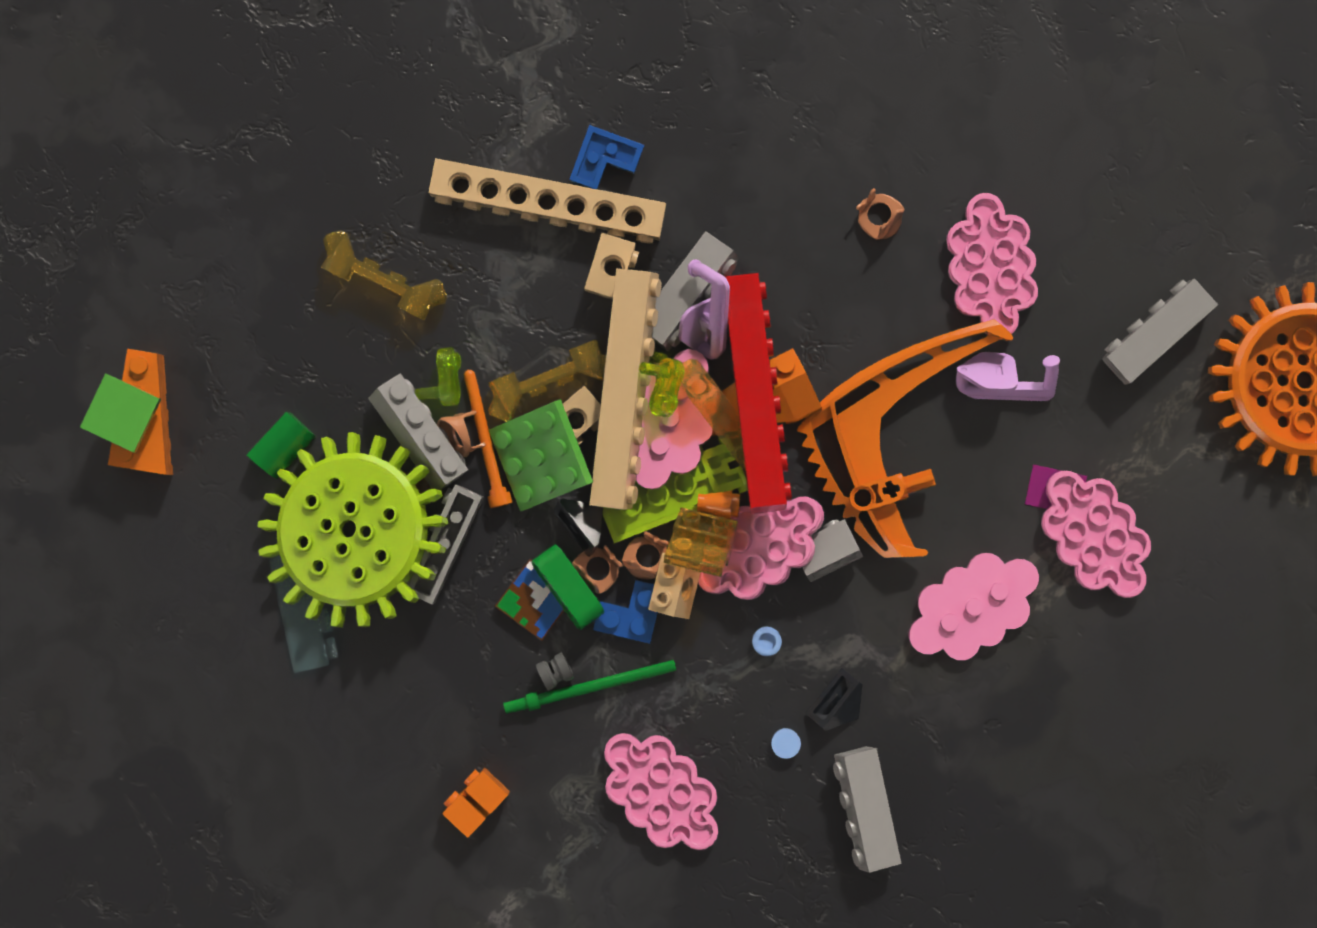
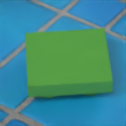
(120, 413)

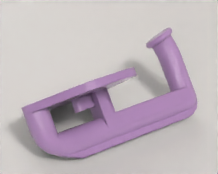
(708, 319)
(996, 378)

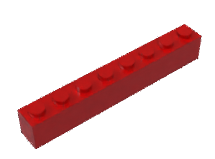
(755, 395)

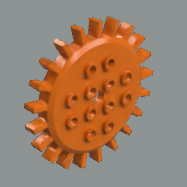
(1250, 380)

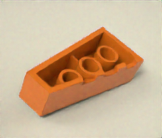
(147, 373)

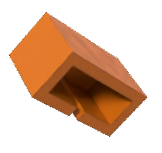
(475, 802)

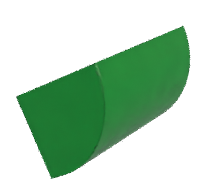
(280, 445)

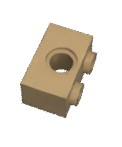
(609, 249)
(588, 406)
(674, 590)

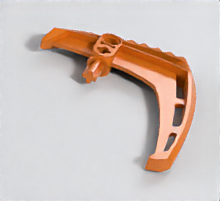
(860, 434)

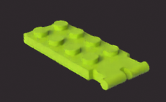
(681, 490)

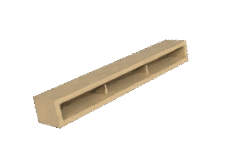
(625, 389)

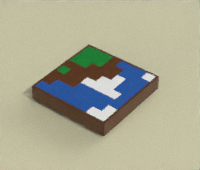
(530, 603)

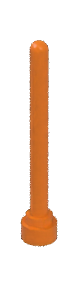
(498, 493)

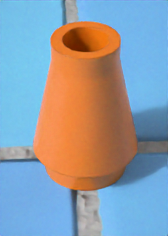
(722, 504)

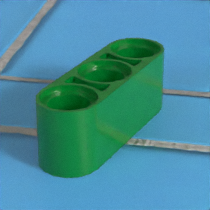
(567, 587)

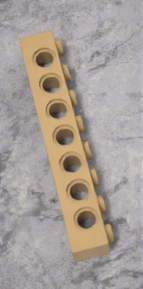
(446, 173)

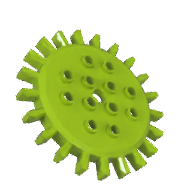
(401, 537)

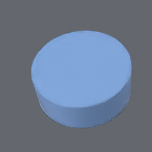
(766, 641)
(785, 743)

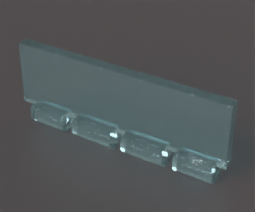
(303, 635)

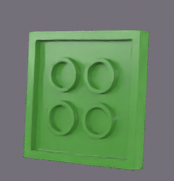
(540, 455)

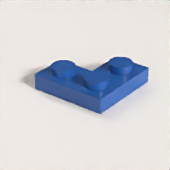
(602, 149)
(631, 622)

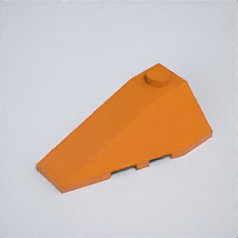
(794, 389)

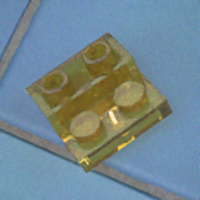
(701, 542)

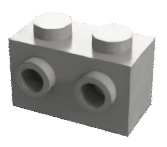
(833, 550)

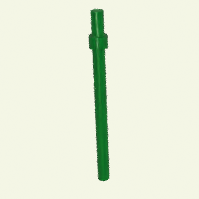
(534, 700)

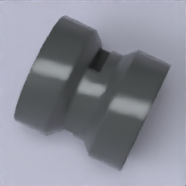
(561, 668)

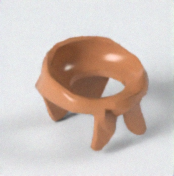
(891, 226)
(456, 423)
(630, 561)
(598, 586)

